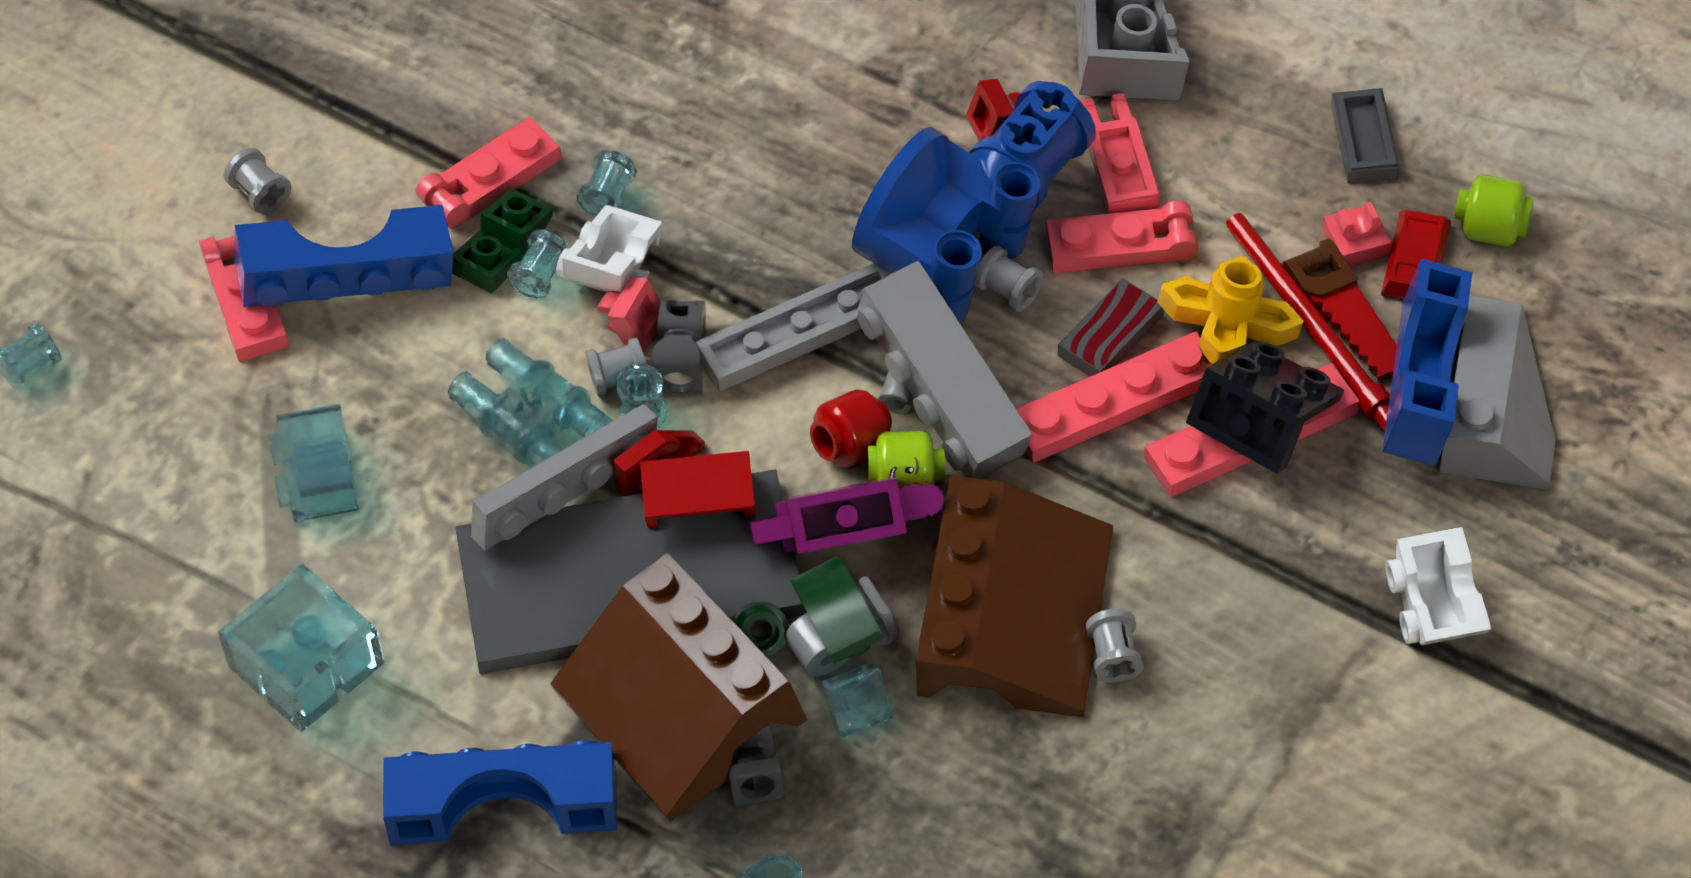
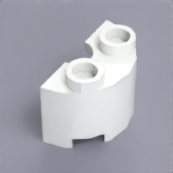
(610, 250)
(1436, 588)

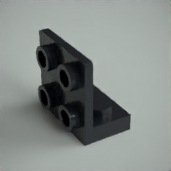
(1260, 403)

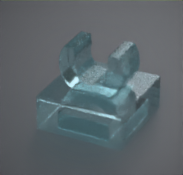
(857, 699)

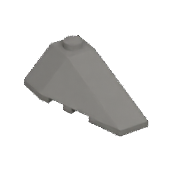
(1501, 406)

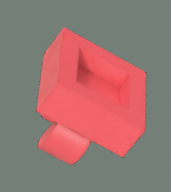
(1358, 234)
(633, 311)

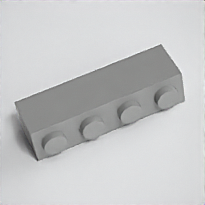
(942, 372)

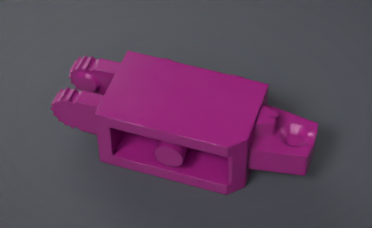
(847, 515)

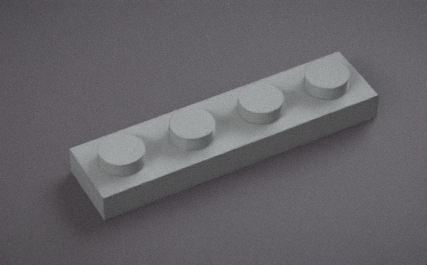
(786, 330)
(557, 479)

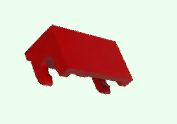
(697, 486)

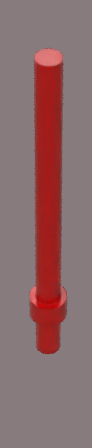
(1372, 396)

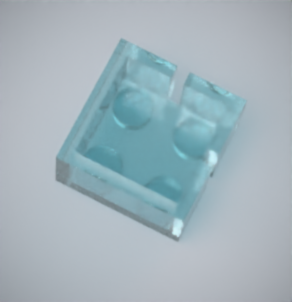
(301, 647)

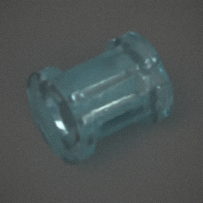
(606, 182)
(537, 265)
(28, 355)
(641, 386)

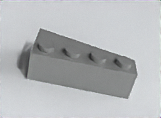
(1129, 50)

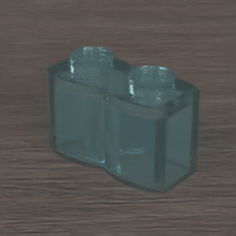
(315, 463)

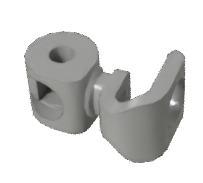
(809, 648)

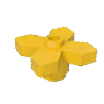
(1230, 309)

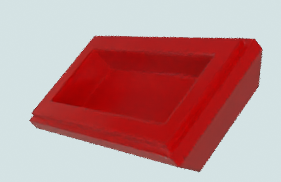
(1415, 238)

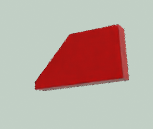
(654, 446)

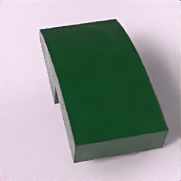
(500, 240)
(837, 610)

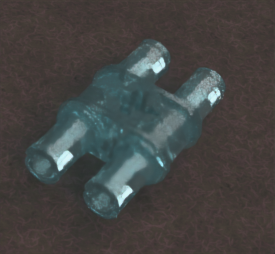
(531, 409)

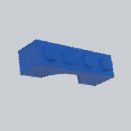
(284, 267)
(1421, 390)
(433, 791)

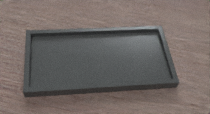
(553, 580)

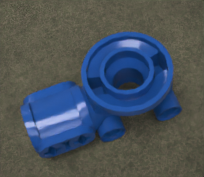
(942, 194)

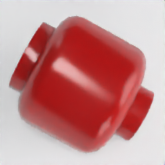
(848, 426)

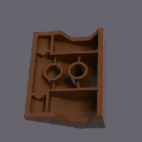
(1013, 597)
(673, 686)

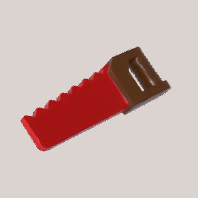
(1344, 305)

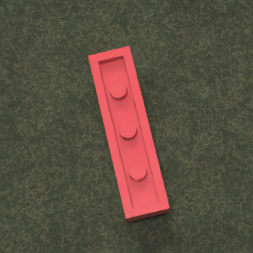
(1114, 396)
(1194, 458)

